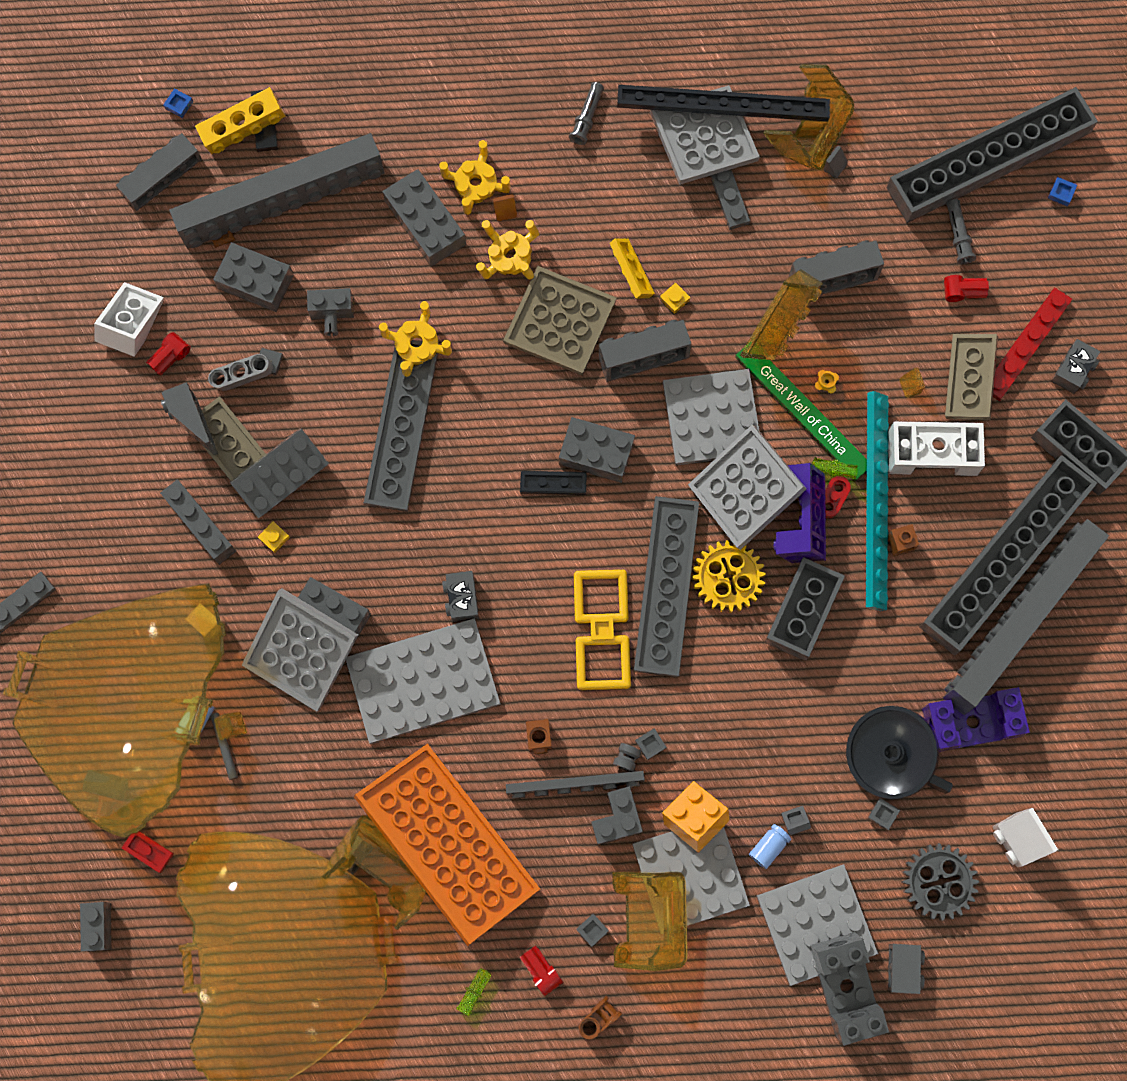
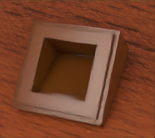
(505, 207)

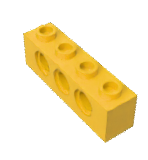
(229, 119)

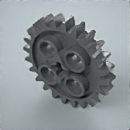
(946, 901)

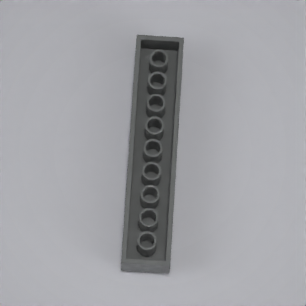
(991, 154)
(278, 191)
(1008, 555)
(1024, 616)

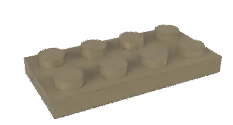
(971, 376)
(233, 442)

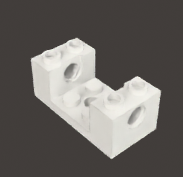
(912, 447)

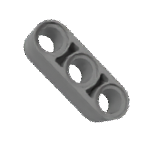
(230, 372)

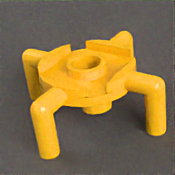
(475, 169)
(505, 243)
(416, 329)

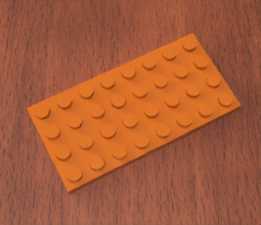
(447, 844)

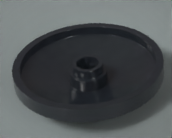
(892, 752)

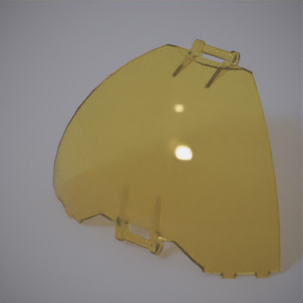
(119, 703)
(280, 955)

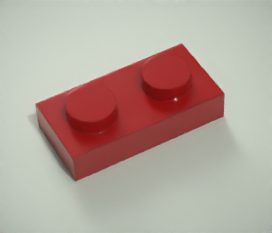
(148, 851)

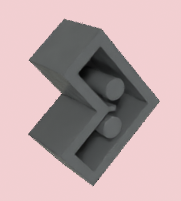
(623, 822)

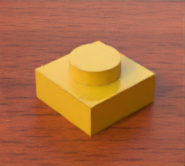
(675, 298)
(273, 537)

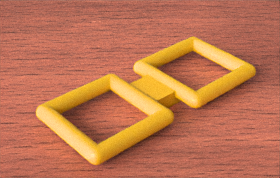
(602, 630)

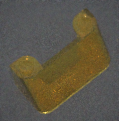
(653, 920)

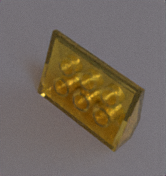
(783, 316)

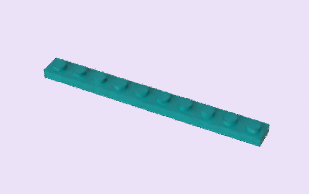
(877, 501)

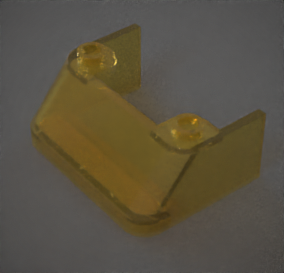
(816, 139)
(374, 854)

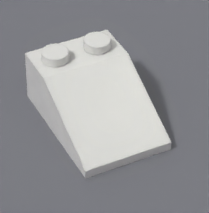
(127, 319)
(1024, 838)

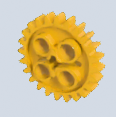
(748, 571)

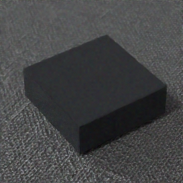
(940, 784)

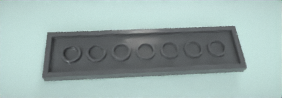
(400, 434)
(666, 587)

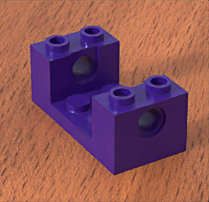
(811, 540)
(998, 717)

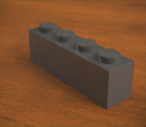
(158, 171)
(198, 522)

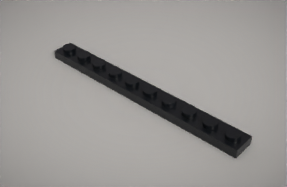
(723, 103)

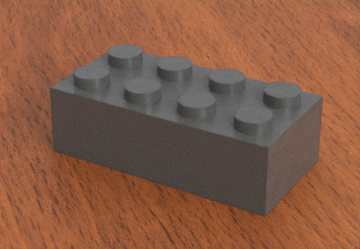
(424, 217)
(843, 267)
(644, 350)
(1083, 444)
(279, 473)
(804, 609)

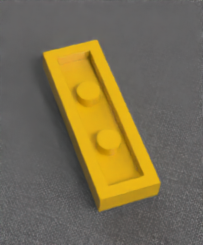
(632, 268)

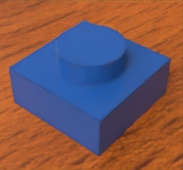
(178, 103)
(1062, 191)

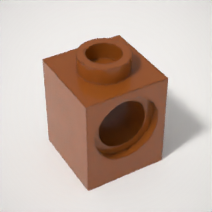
(903, 540)
(538, 726)

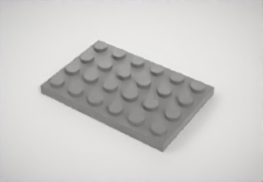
(422, 681)

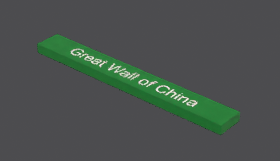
(804, 412)

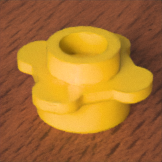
(826, 375)

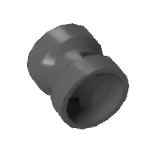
(626, 763)

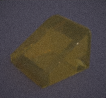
(912, 383)
(230, 725)

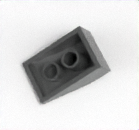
(184, 407)

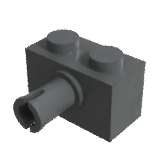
(330, 306)

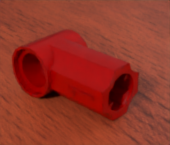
(959, 288)
(171, 349)
(543, 974)

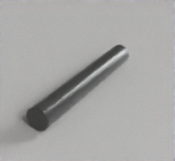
(225, 751)

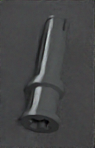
(584, 120)
(962, 240)

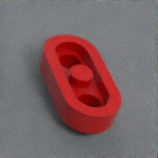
(836, 498)

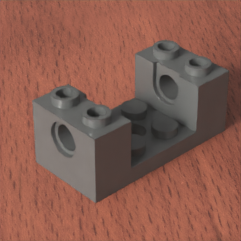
(855, 1011)

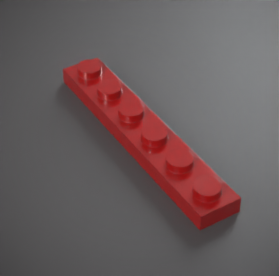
(1029, 341)

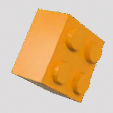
(695, 816)

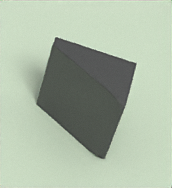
(836, 162)

